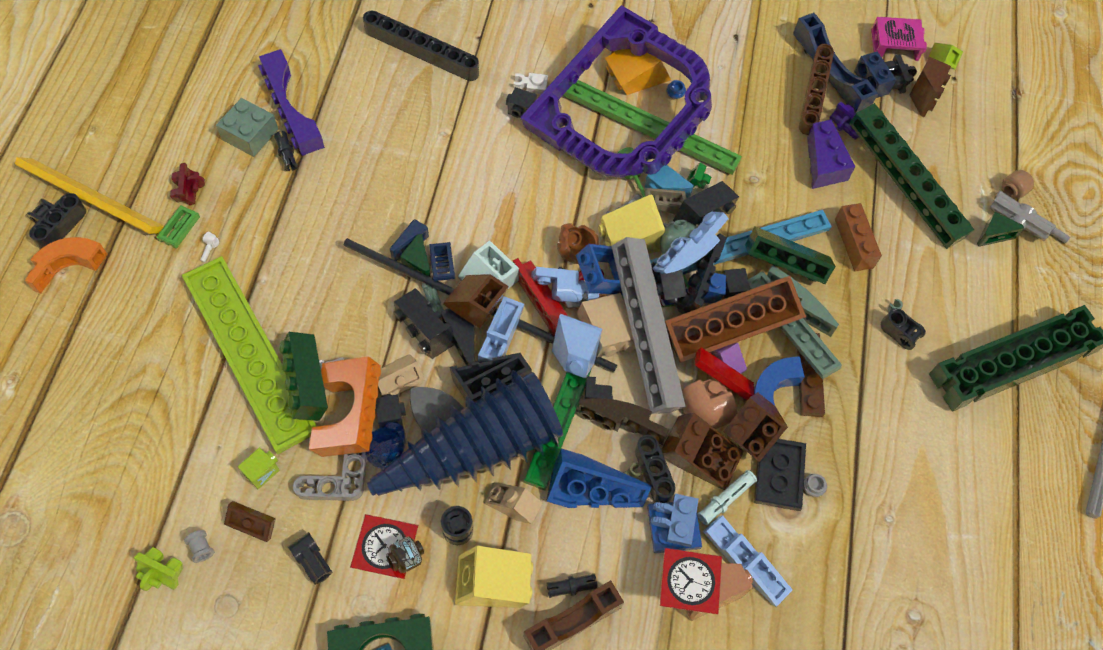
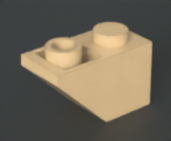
(514, 502)

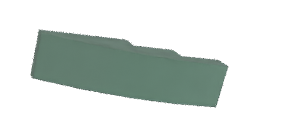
(815, 312)

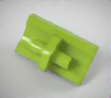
(154, 573)

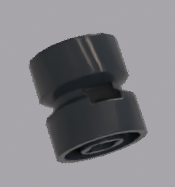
(457, 525)

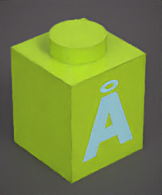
(259, 467)

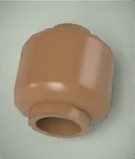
(1018, 184)

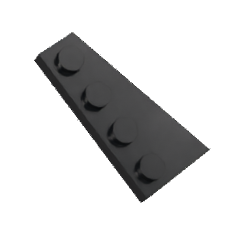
(698, 281)

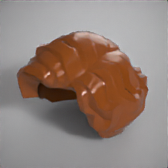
(574, 239)

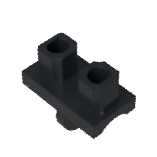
(902, 72)

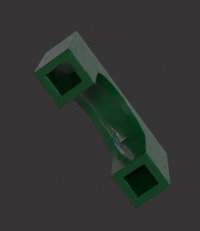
(411, 633)

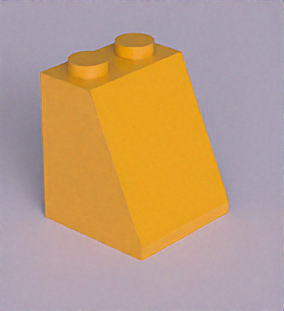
(636, 72)

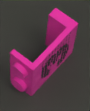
(898, 34)

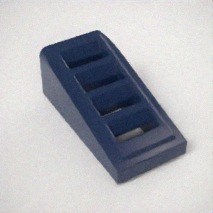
(407, 237)
(442, 249)

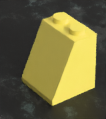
(634, 220)
(493, 578)

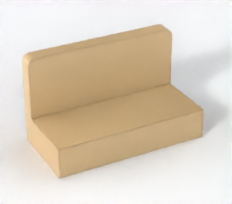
(400, 376)

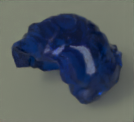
(386, 444)

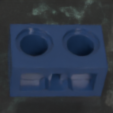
(876, 72)

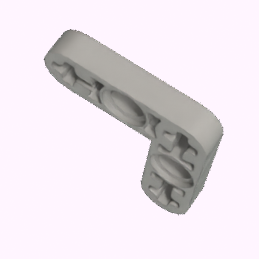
(341, 483)

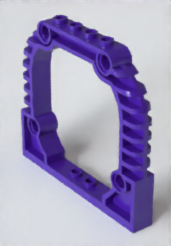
(639, 35)

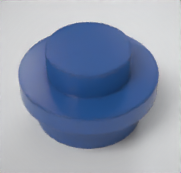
(676, 89)

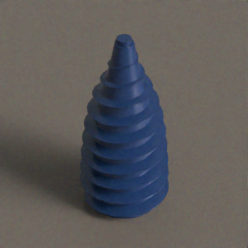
(476, 438)

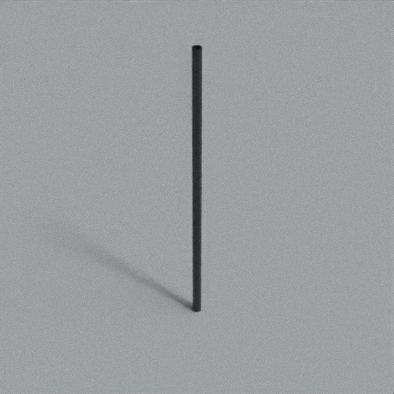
(448, 290)

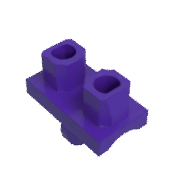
(842, 116)

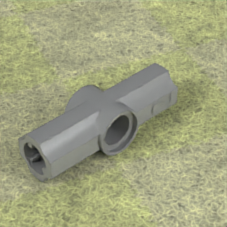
(1024, 215)

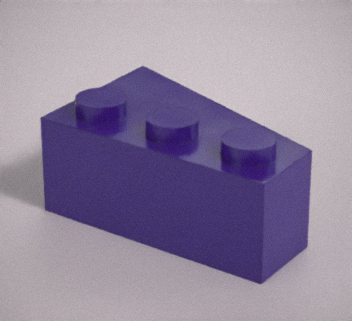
(828, 155)

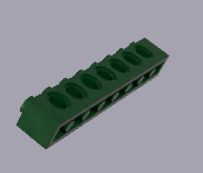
(911, 176)

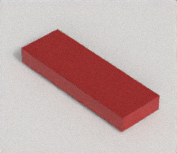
(724, 373)

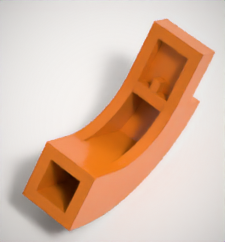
(63, 254)

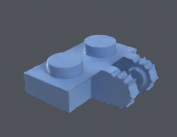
(681, 521)

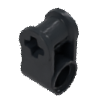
(903, 328)

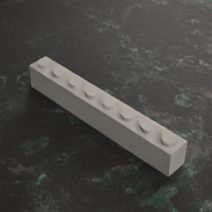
(648, 326)

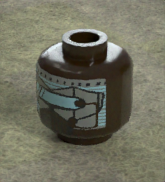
(405, 555)

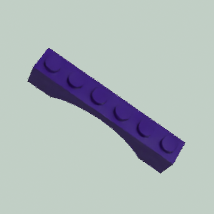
(304, 130)

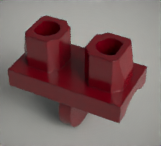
(188, 184)

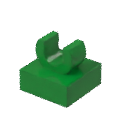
(698, 177)

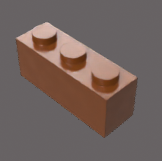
(858, 237)

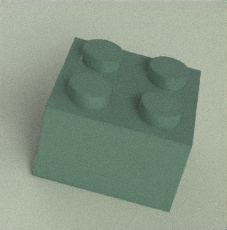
(247, 127)

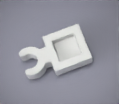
(534, 82)

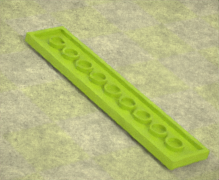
(247, 352)

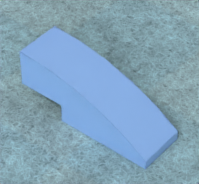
(501, 330)

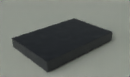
(781, 476)

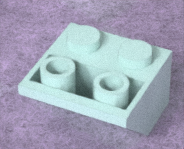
(491, 261)

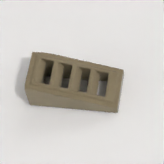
(673, 196)

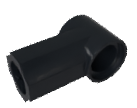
(308, 555)

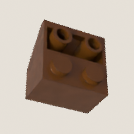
(930, 85)
(476, 298)
(756, 426)

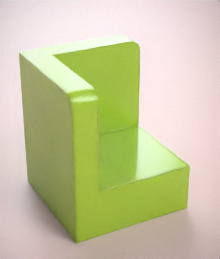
(946, 53)

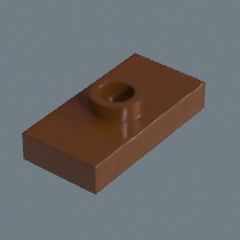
(249, 521)

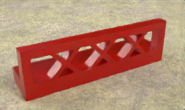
(539, 295)

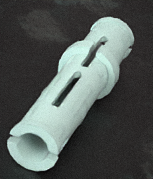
(721, 502)

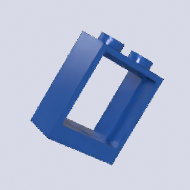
(588, 262)

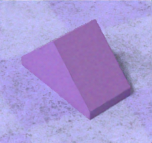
(731, 356)

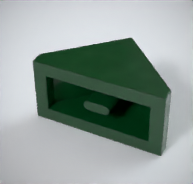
(999, 229)
(416, 257)

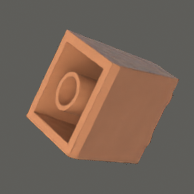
(733, 586)

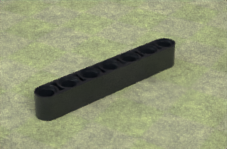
(421, 45)

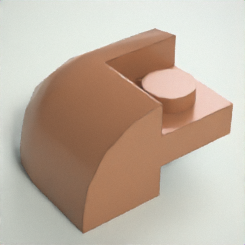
(710, 402)

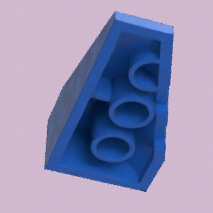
(585, 481)

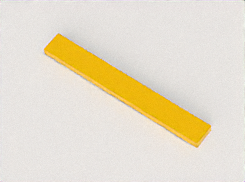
(89, 195)

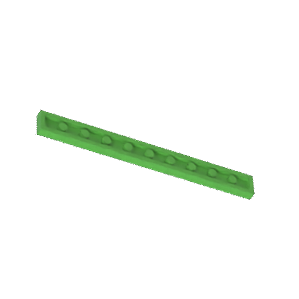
(651, 125)

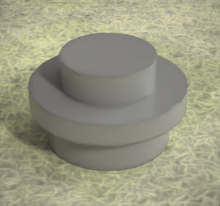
(815, 485)

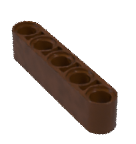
(817, 81)

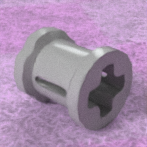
(199, 546)

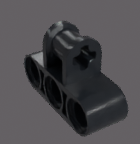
(56, 219)

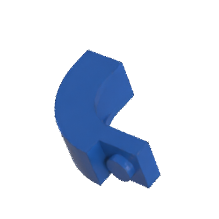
(779, 374)

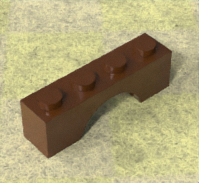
(587, 612)

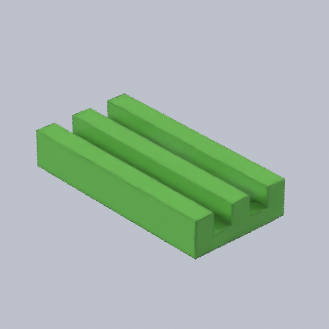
(181, 228)

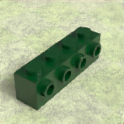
(789, 255)
(303, 376)

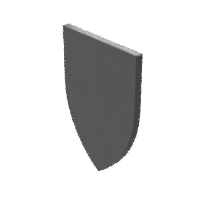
(429, 402)

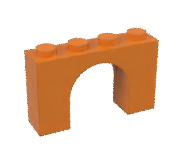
(355, 430)

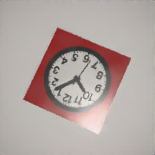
(374, 541)
(691, 581)

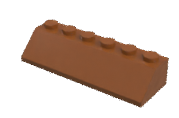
(735, 318)

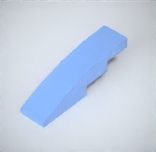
(740, 551)

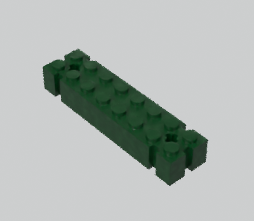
(1017, 357)

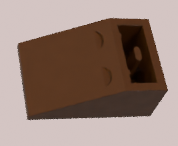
(701, 450)

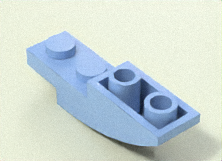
(689, 250)

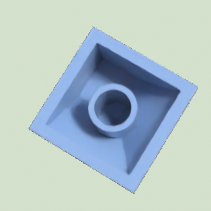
(576, 345)

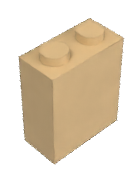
(612, 317)

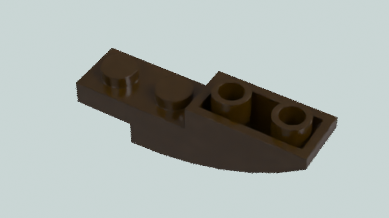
(614, 413)

